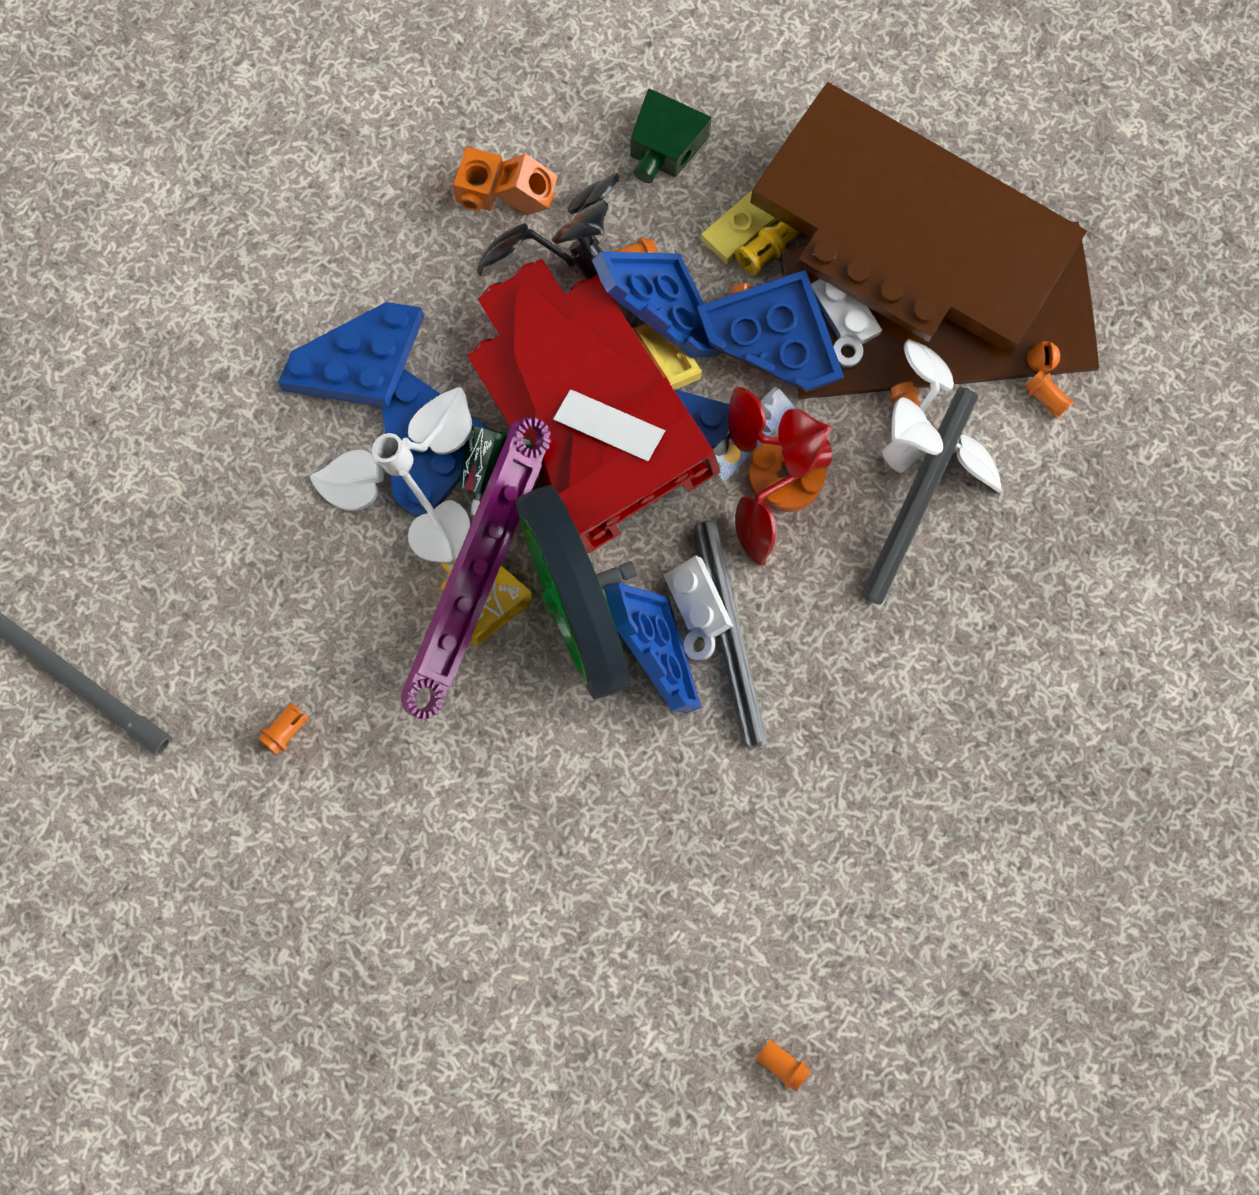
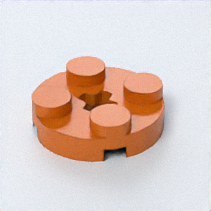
(797, 495)

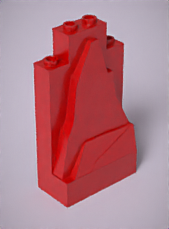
(587, 346)

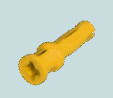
(771, 243)

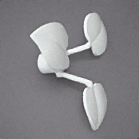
(914, 434)
(352, 477)

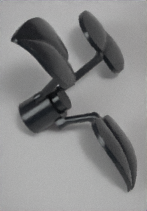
(583, 227)

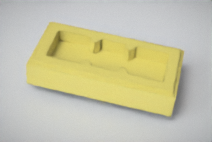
(736, 228)
(669, 359)

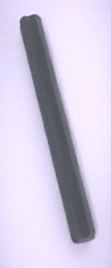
(919, 497)
(732, 639)

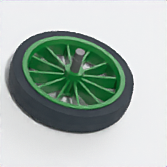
(575, 591)

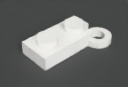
(848, 318)
(698, 605)

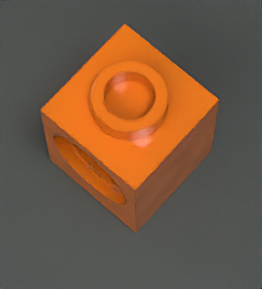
(477, 166)
(525, 184)

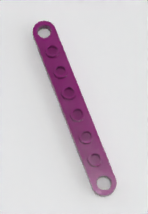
(475, 569)

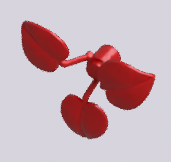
(803, 450)

